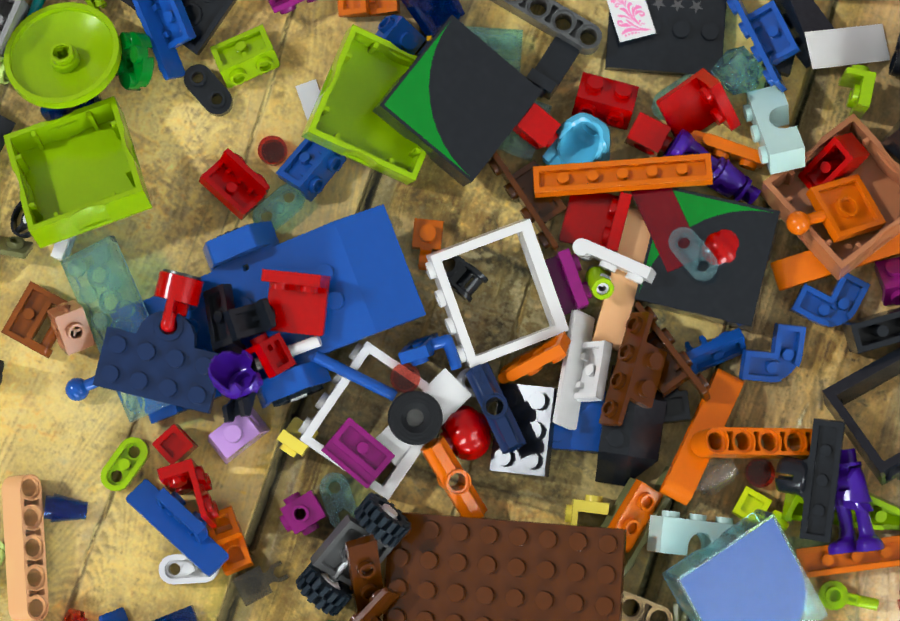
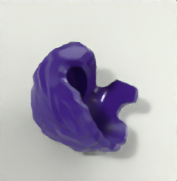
(233, 374)

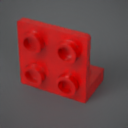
(697, 105)
(596, 218)
(298, 301)
(186, 477)

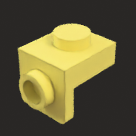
(290, 439)
(591, 504)

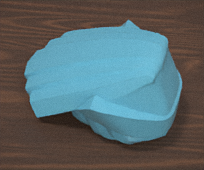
(580, 141)

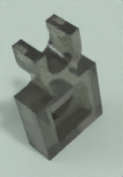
(255, 584)

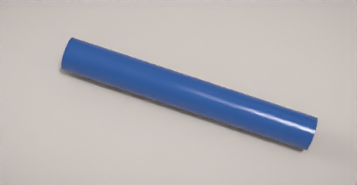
(354, 376)

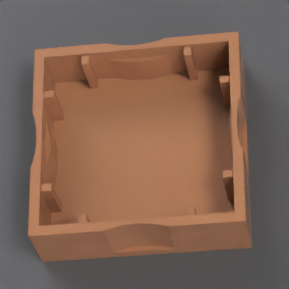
(880, 176)

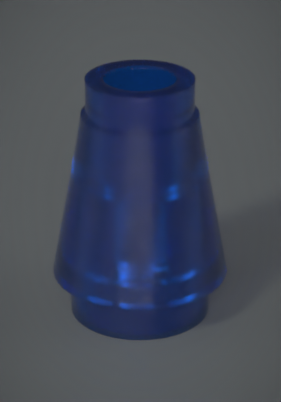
(64, 508)

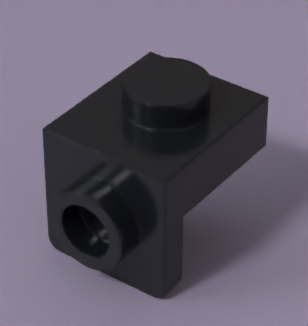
(250, 319)

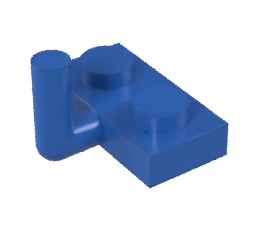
(420, 349)

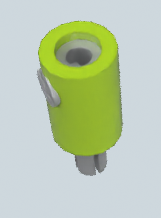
(599, 282)

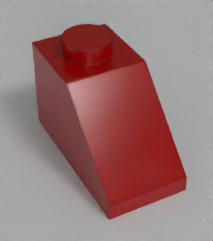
(834, 161)

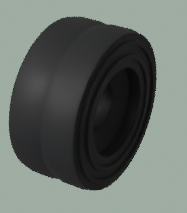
(432, 417)

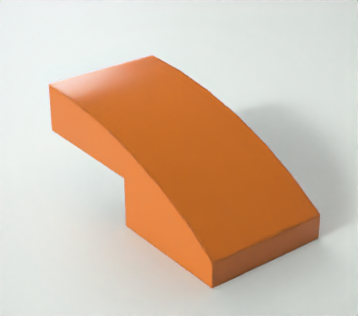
(368, 8)
(231, 539)

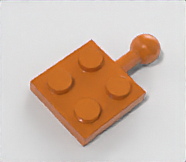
(842, 207)

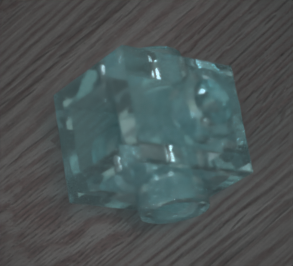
(738, 71)

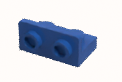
(310, 168)

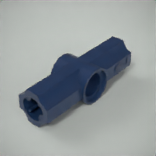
(503, 424)

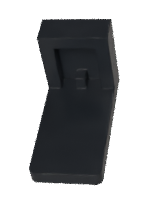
(553, 67)

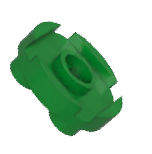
(135, 65)

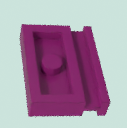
(358, 452)

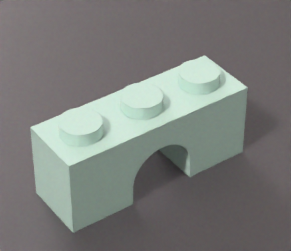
(779, 147)
(672, 534)

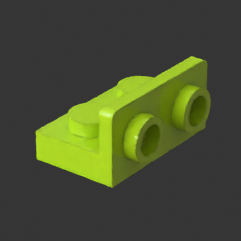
(245, 56)
(862, 84)

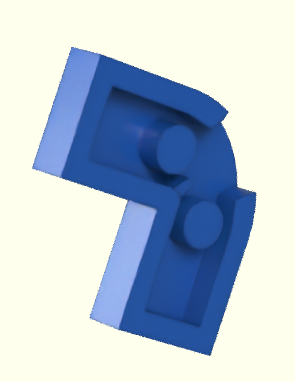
(832, 309)
(781, 361)

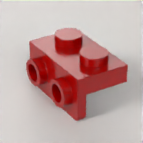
(606, 100)
(235, 184)

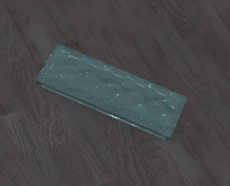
(109, 299)

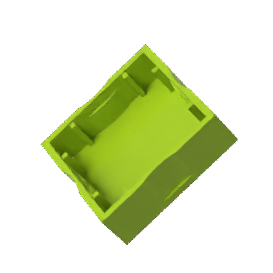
(343, 111)
(77, 172)

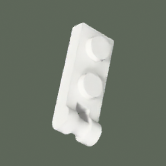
(612, 260)

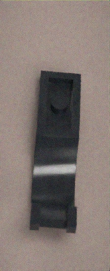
(217, 301)

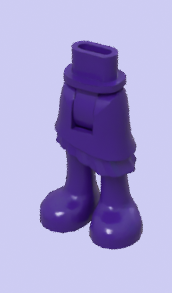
(726, 178)
(854, 495)

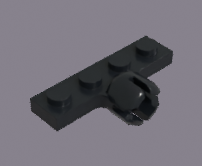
(816, 479)

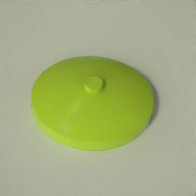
(62, 55)

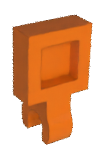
(426, 238)

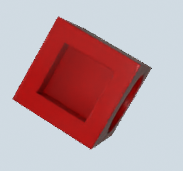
(537, 127)
(649, 135)
(175, 444)

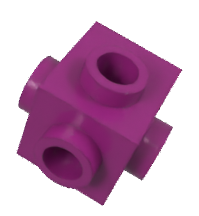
(312, 507)

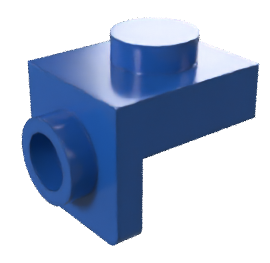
(400, 33)

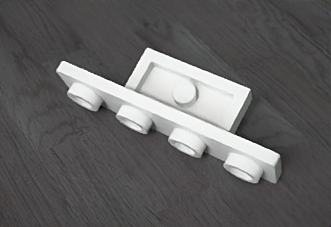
(582, 370)

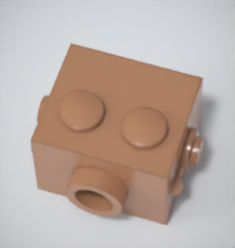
(63, 320)

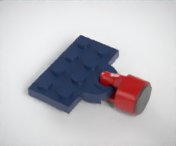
(162, 355)

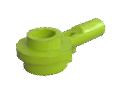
(835, 596)

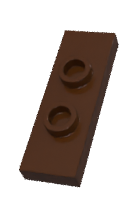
(363, 569)

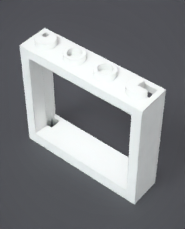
(541, 278)
(327, 401)

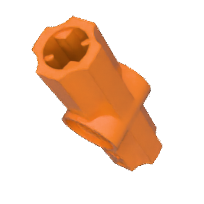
(445, 466)

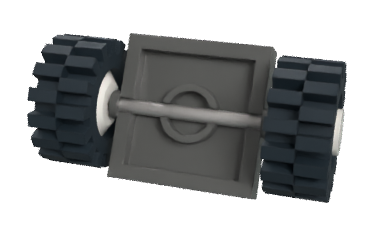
(328, 576)

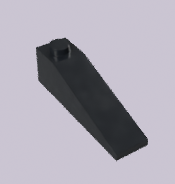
(803, 17)

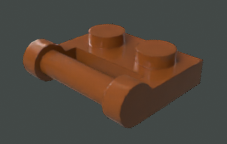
(29, 317)

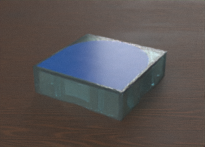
(745, 577)

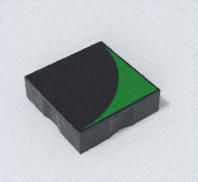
(457, 101)
(736, 288)

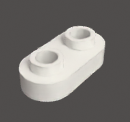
(188, 571)

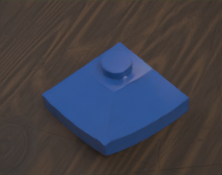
(588, 432)

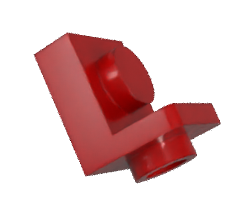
(272, 353)

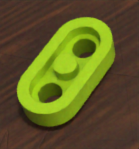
(125, 463)

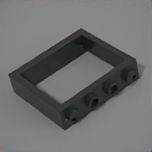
(851, 388)

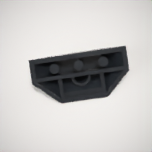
(634, 445)

